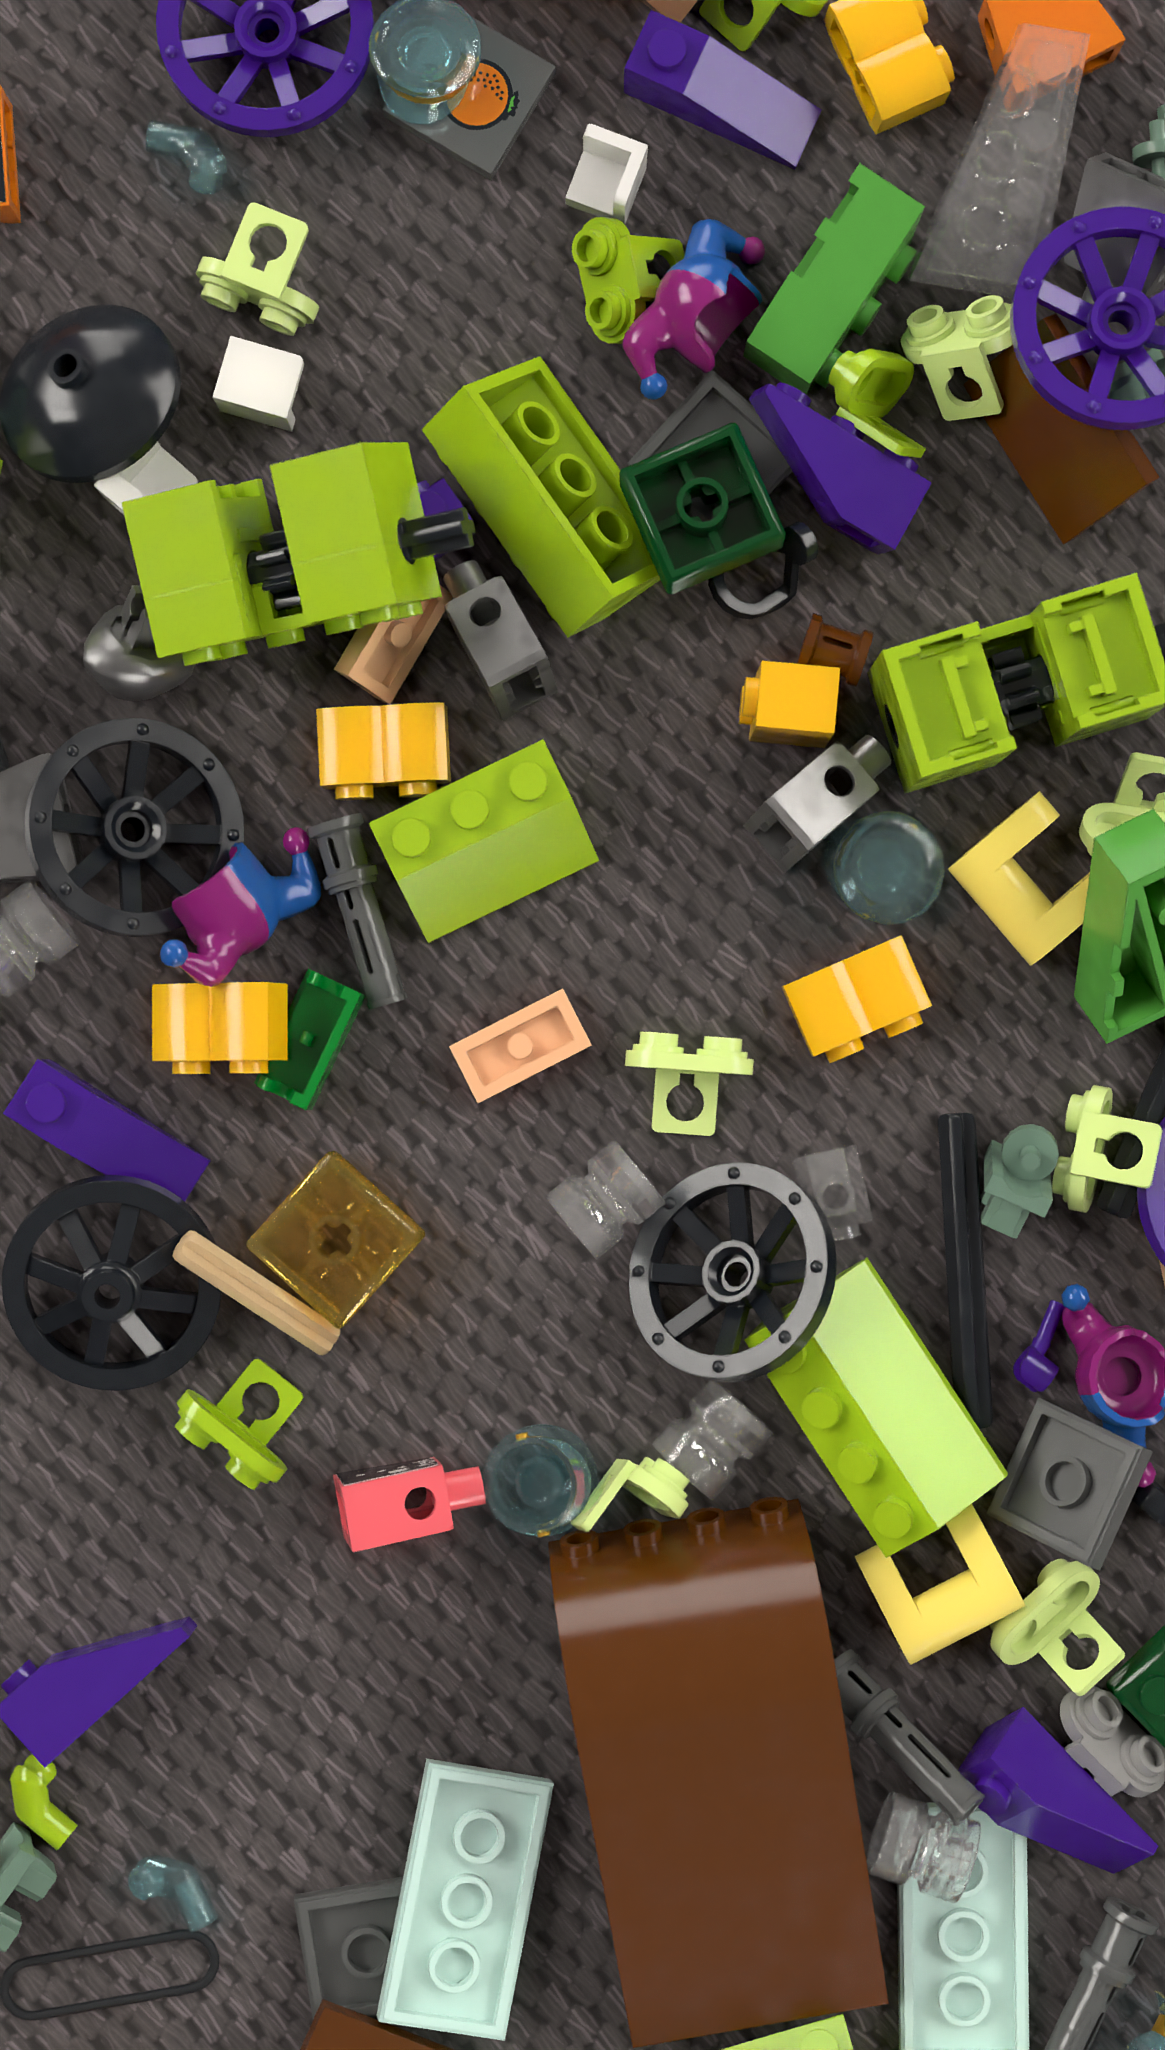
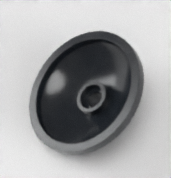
(103, 411)

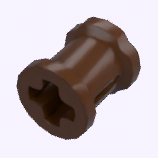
(835, 648)

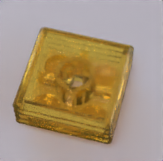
(293, 1239)

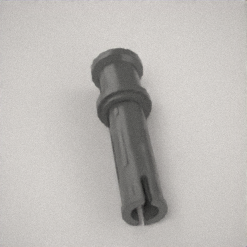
(352, 881)
(877, 1716)
(1105, 1969)

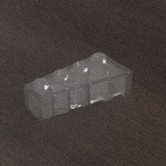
(1009, 168)

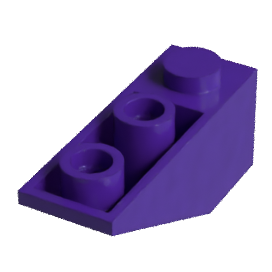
(847, 480)

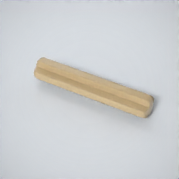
(255, 1292)

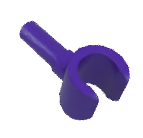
(1032, 1366)

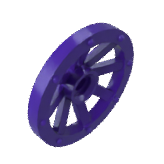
(249, 23)
(1118, 304)

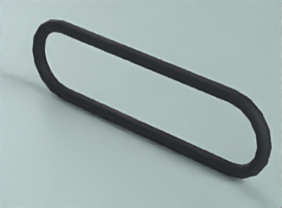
(112, 2001)

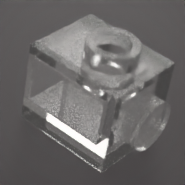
(838, 1187)

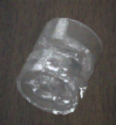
(30, 933)
(605, 1199)
(712, 1438)
(922, 1847)

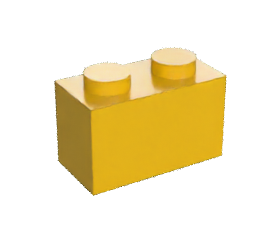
(790, 704)

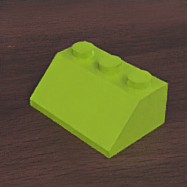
(484, 841)

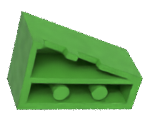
(836, 283)
(1124, 929)

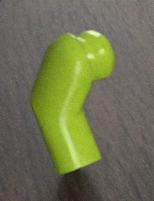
(33, 1803)

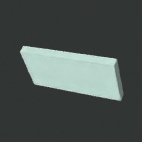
(465, 1900)
(967, 1959)

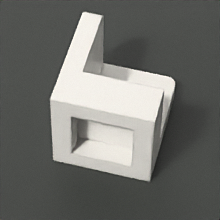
(607, 174)
(258, 383)
(149, 475)

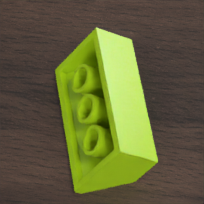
(545, 492)
(884, 1415)

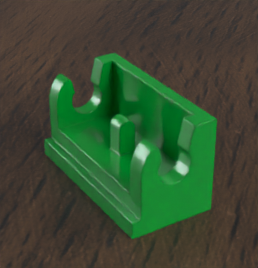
(316, 1032)

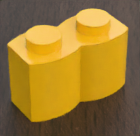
(889, 58)
(383, 748)
(858, 998)
(220, 1023)

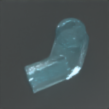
(194, 148)
(175, 1881)

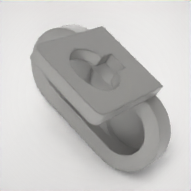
(1111, 1744)

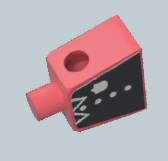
(374, 1501)

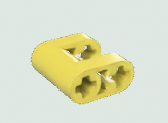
(1010, 894)
(951, 1608)

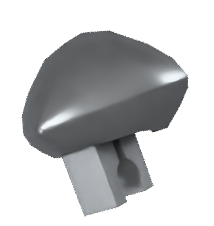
(124, 656)

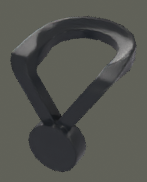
(799, 548)

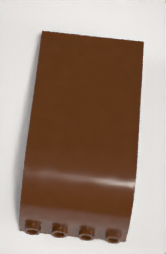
(717, 1771)

